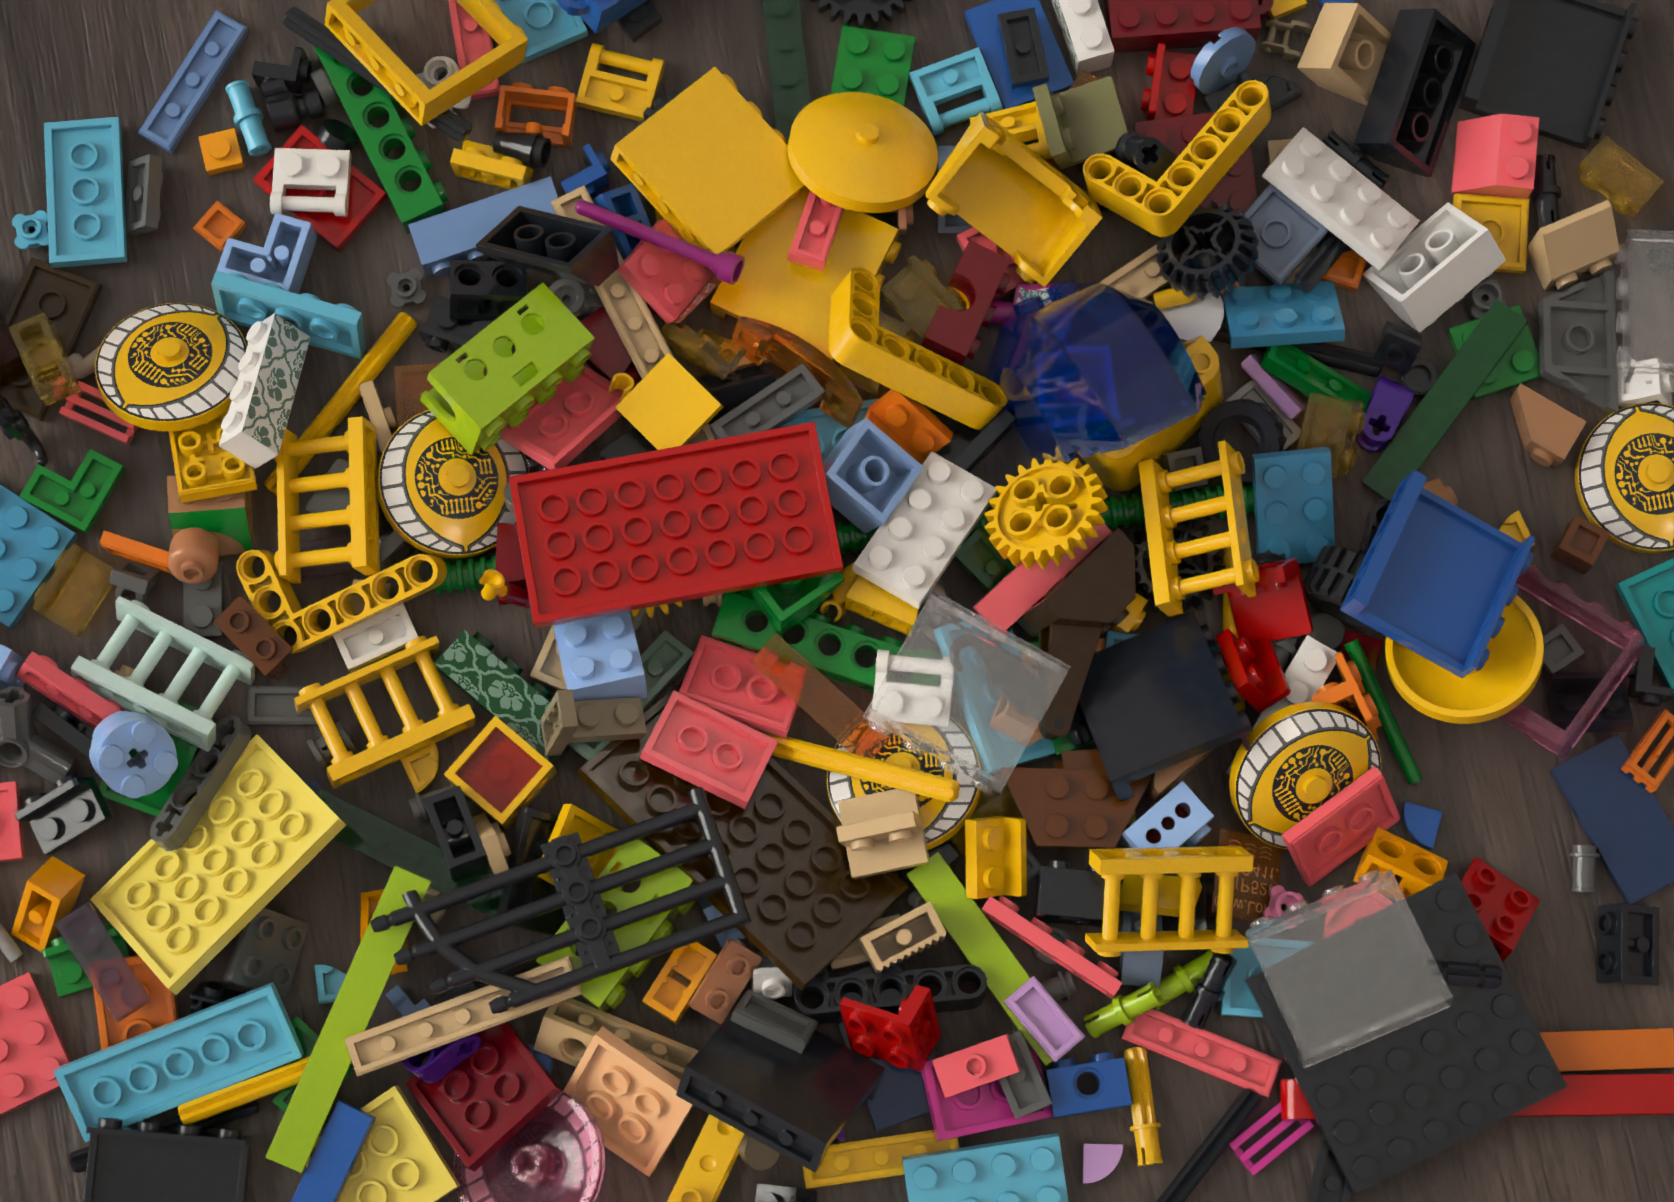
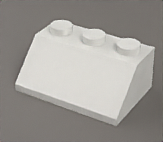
(1436, 267)

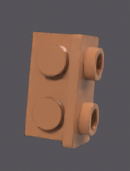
(725, 980)

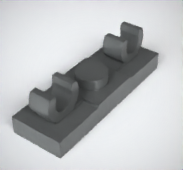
(772, 405)

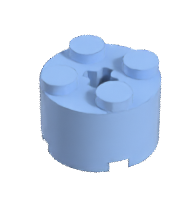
(148, 768)

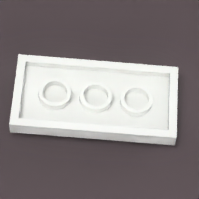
(1340, 198)
(924, 530)

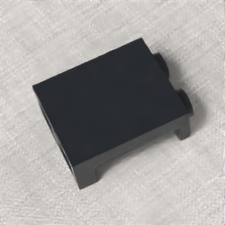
(971, 445)

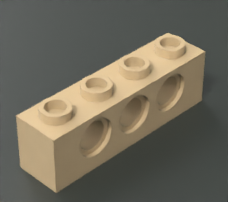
(571, 1026)

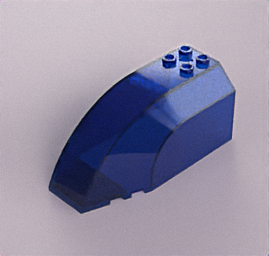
(1091, 371)

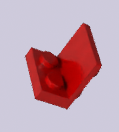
(1278, 607)
(1499, 904)
(898, 1038)

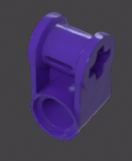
(1385, 411)
(442, 1059)

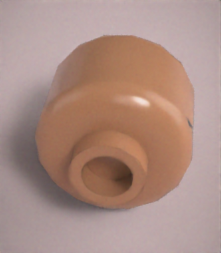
(193, 552)

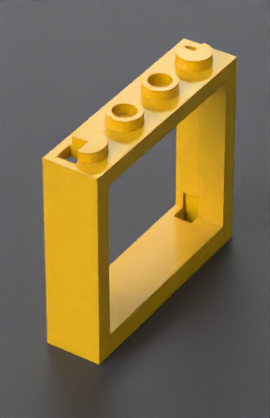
(402, 83)

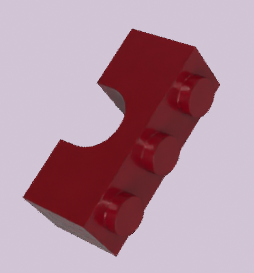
(978, 277)

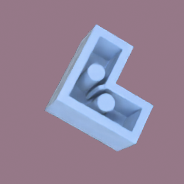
(282, 258)

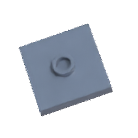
(1284, 234)

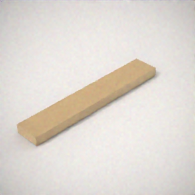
(448, 1022)

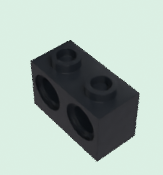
(484, 289)

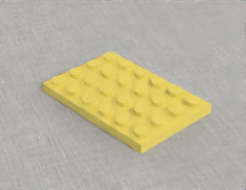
(243, 851)

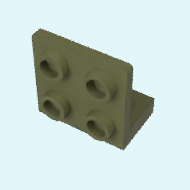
(1081, 120)

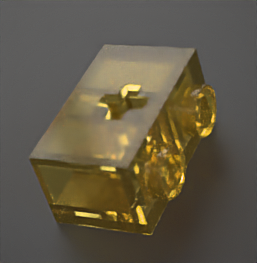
(45, 359)

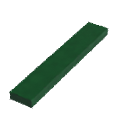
(1446, 399)

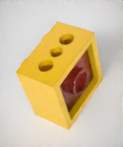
(500, 772)

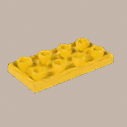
(204, 467)

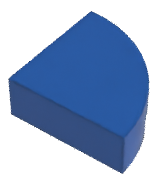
(1421, 823)

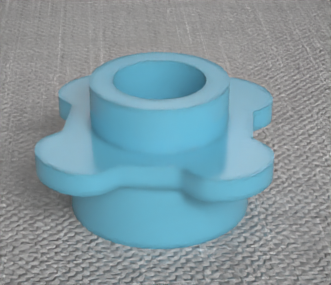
(38, 237)

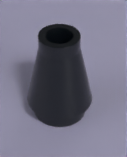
(529, 148)

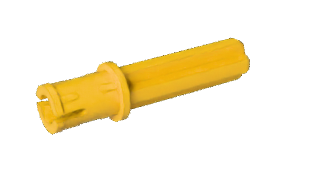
(1142, 1107)

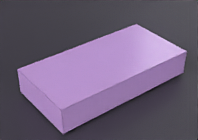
(1275, 388)
(1044, 1019)

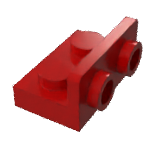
(1171, 84)
(1254, 670)

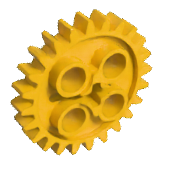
(1046, 512)

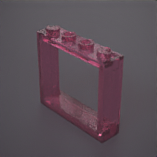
(1596, 619)

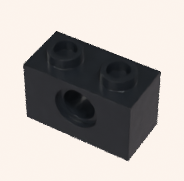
(456, 834)

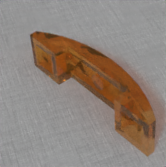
(789, 351)
(818, 697)

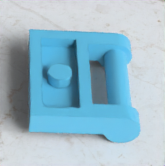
(951, 80)

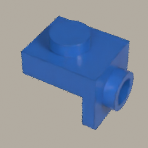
(593, 177)

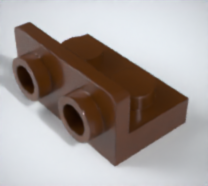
(254, 637)

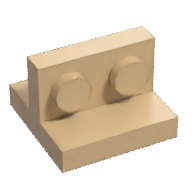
(882, 833)

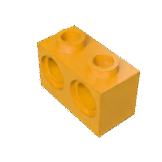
(1411, 865)
(679, 981)

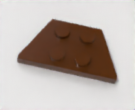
(1072, 806)

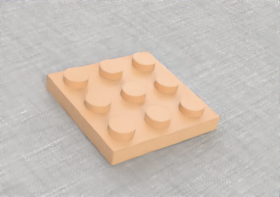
(629, 1100)

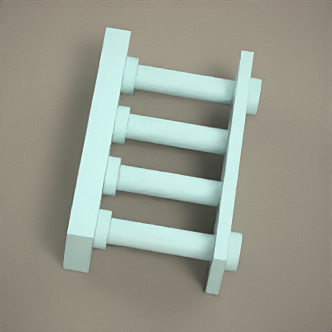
(130, 692)

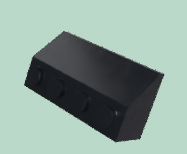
(1415, 91)

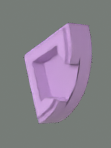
(1099, 1161)

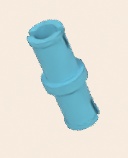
(248, 118)

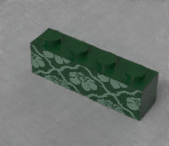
(498, 688)

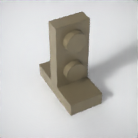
(590, 721)

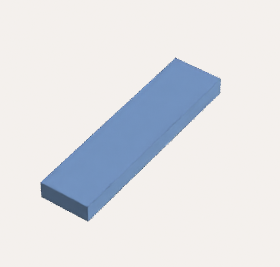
(193, 82)

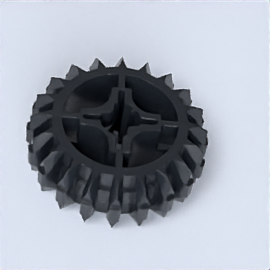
(1209, 270)
(1190, 569)

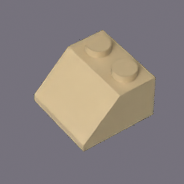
(1345, 51)
(1574, 246)

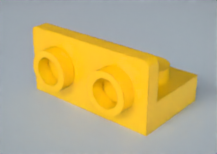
(482, 165)
(995, 857)

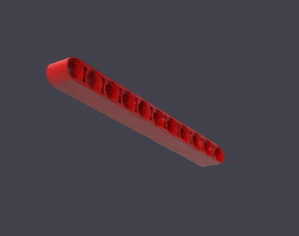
(1582, 1097)

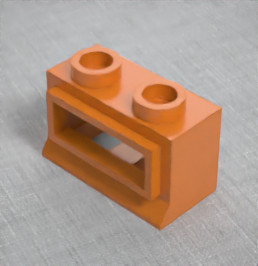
(525, 96)

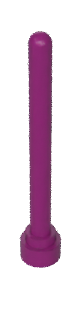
(725, 265)

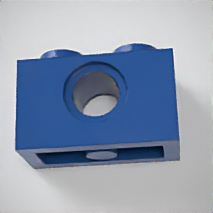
(1111, 1092)

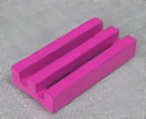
(1244, 1156)

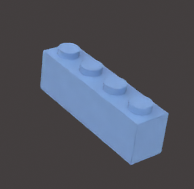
(457, 231)

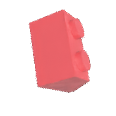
(1495, 156)

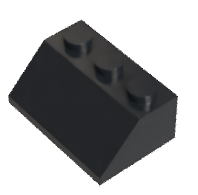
(553, 245)

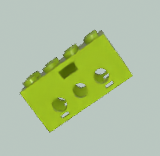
(548, 350)
(610, 989)

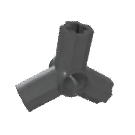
(21, 742)

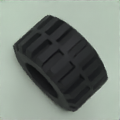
(1330, 582)

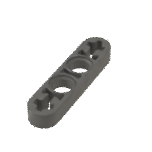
(169, 828)

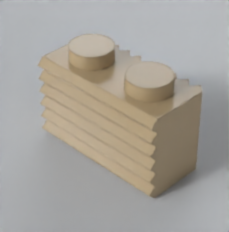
(903, 937)

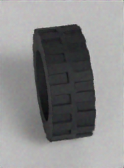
(1245, 411)

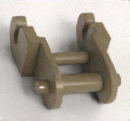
(1274, 26)

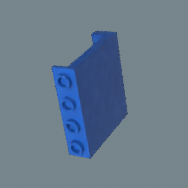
(1437, 578)

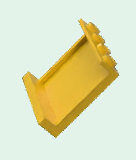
(709, 164)
(795, 294)

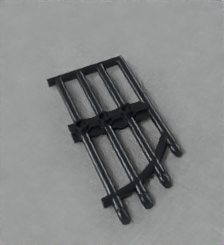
(583, 908)

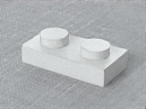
(375, 638)

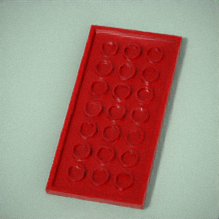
(675, 524)

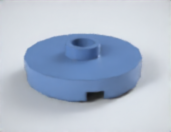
(1223, 61)

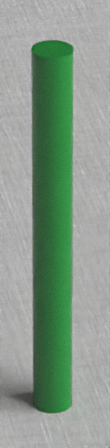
(1385, 714)

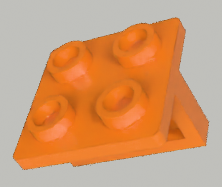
(1349, 694)

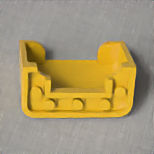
(1014, 199)
(1120, 467)

